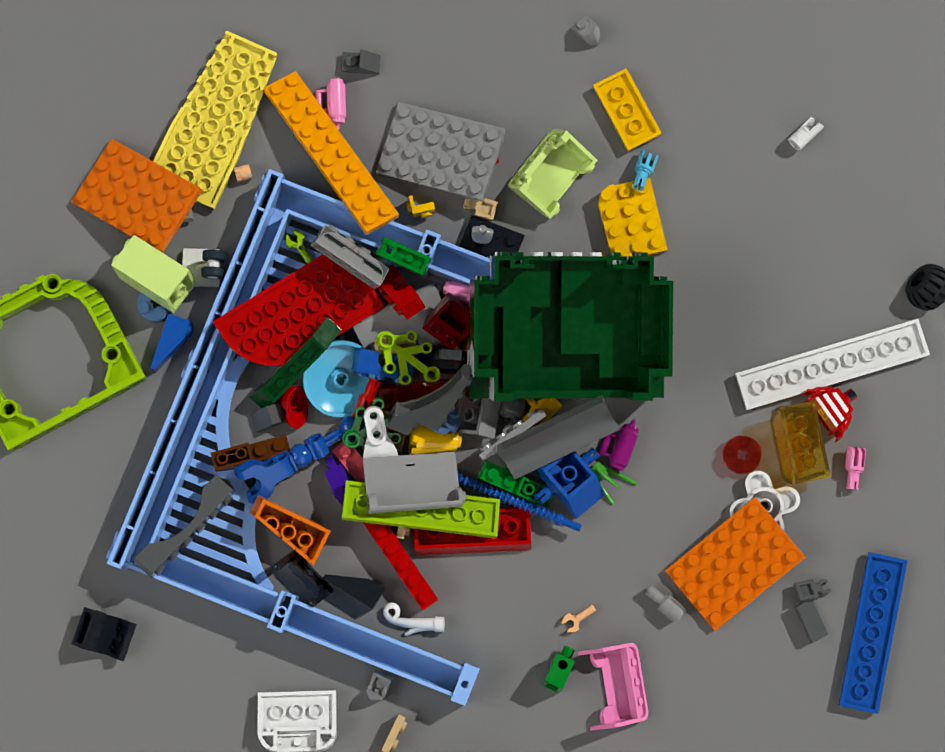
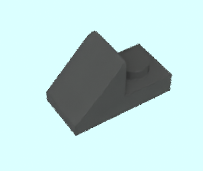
(362, 62)

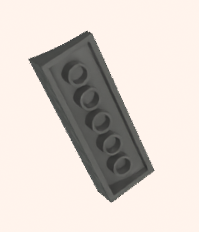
(558, 437)

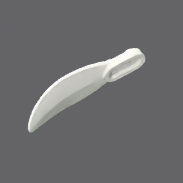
(380, 445)

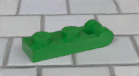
(404, 256)

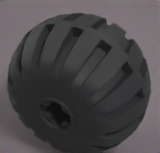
(927, 287)

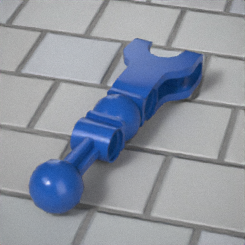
(284, 464)

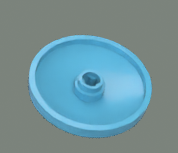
(332, 383)

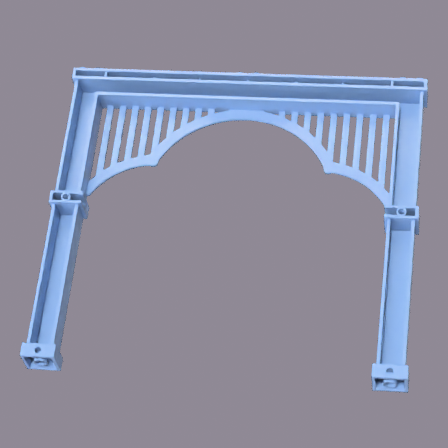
(212, 377)

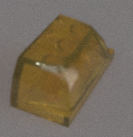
(799, 443)

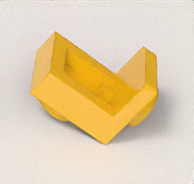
(423, 210)

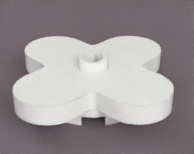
(779, 500)

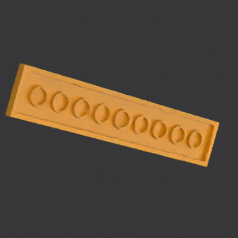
(331, 153)

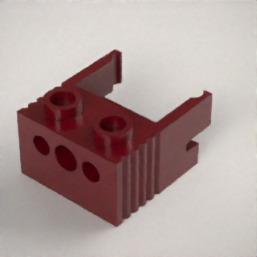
(448, 321)

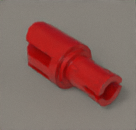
(365, 400)

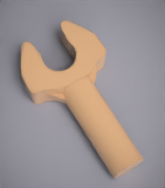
(578, 618)

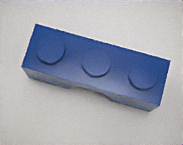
(367, 363)

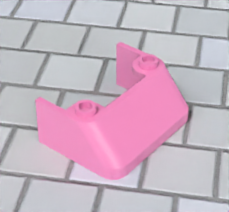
(622, 685)

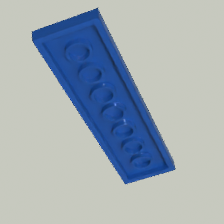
(873, 633)

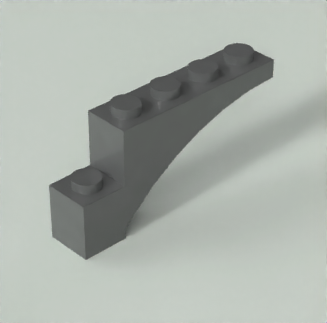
(432, 408)

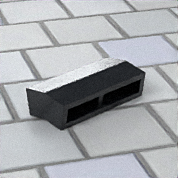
(445, 360)

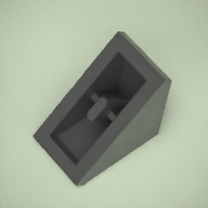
(269, 417)

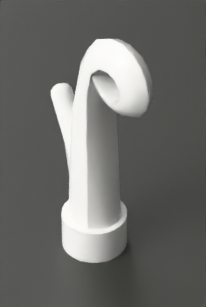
(416, 624)

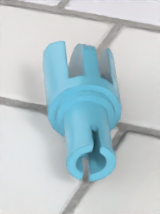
(643, 170)

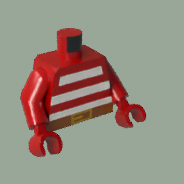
(832, 408)

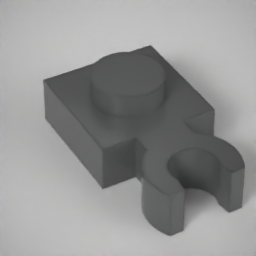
(809, 591)

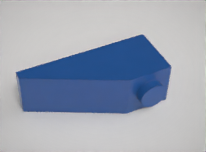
(172, 339)

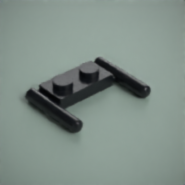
(307, 575)

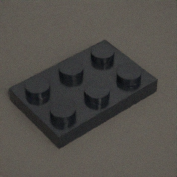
(502, 241)

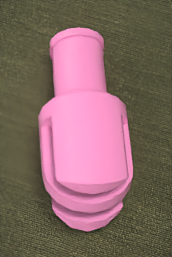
(854, 465)

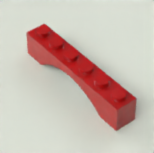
(403, 564)

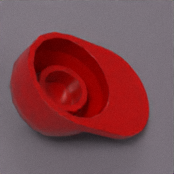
(296, 406)

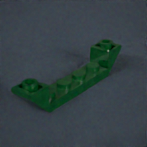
(297, 364)

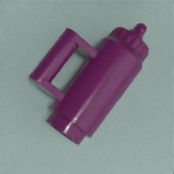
(623, 446)

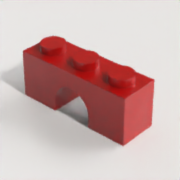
(397, 292)

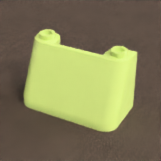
(551, 171)

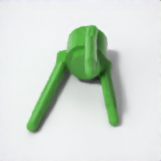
(602, 472)

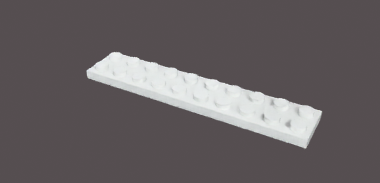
(832, 364)

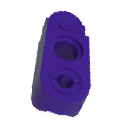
(337, 478)

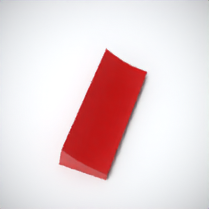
(512, 535)

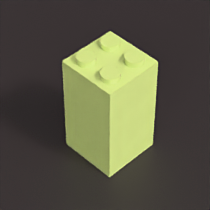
(153, 273)

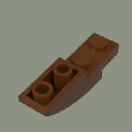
(234, 456)

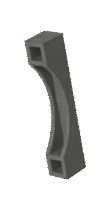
(157, 554)

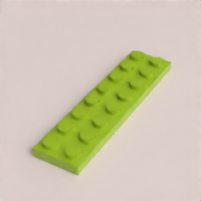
(475, 518)

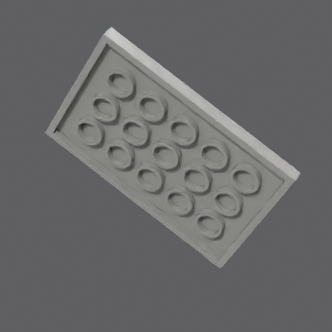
(441, 151)

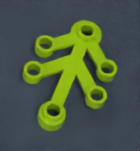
(404, 356)

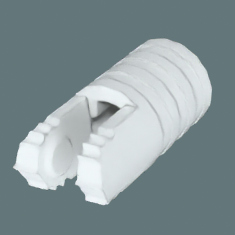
(804, 135)

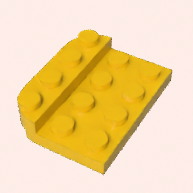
(631, 219)

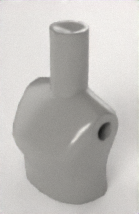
(482, 234)

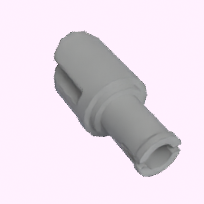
(666, 604)

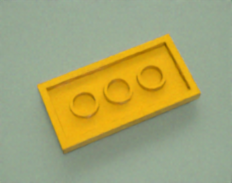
(627, 110)

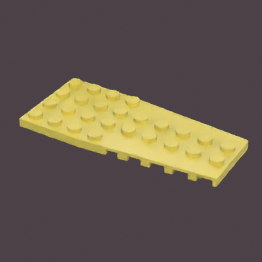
(217, 117)

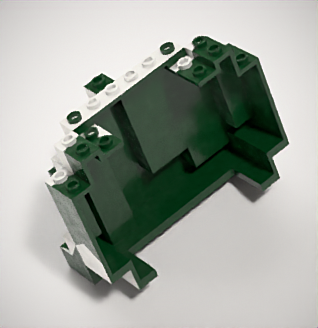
(570, 327)

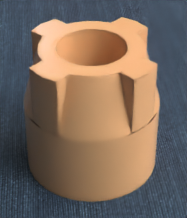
(243, 173)

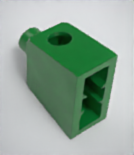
(556, 677)

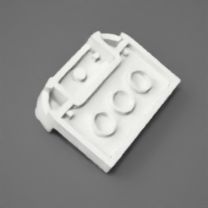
(297, 720)

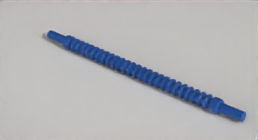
(557, 518)

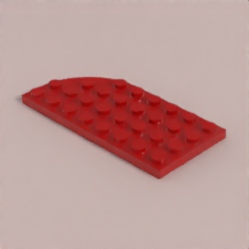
(285, 314)

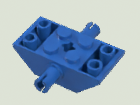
(577, 491)

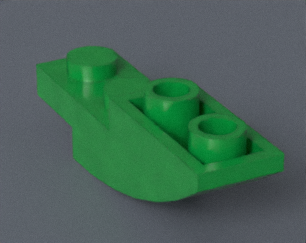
(504, 480)

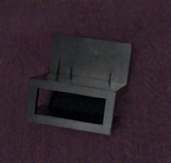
(103, 633)

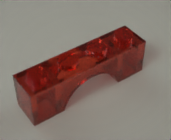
(402, 393)

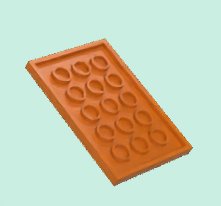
(136, 195)
(735, 563)

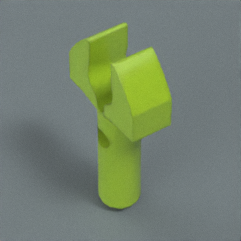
(299, 246)

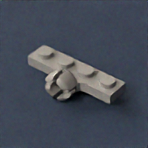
(510, 431)

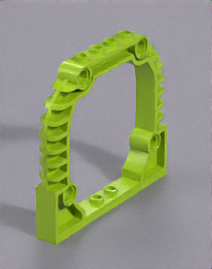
(122, 371)

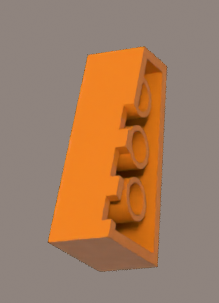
(296, 530)

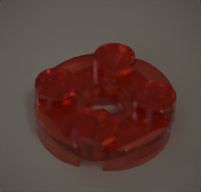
(752, 457)

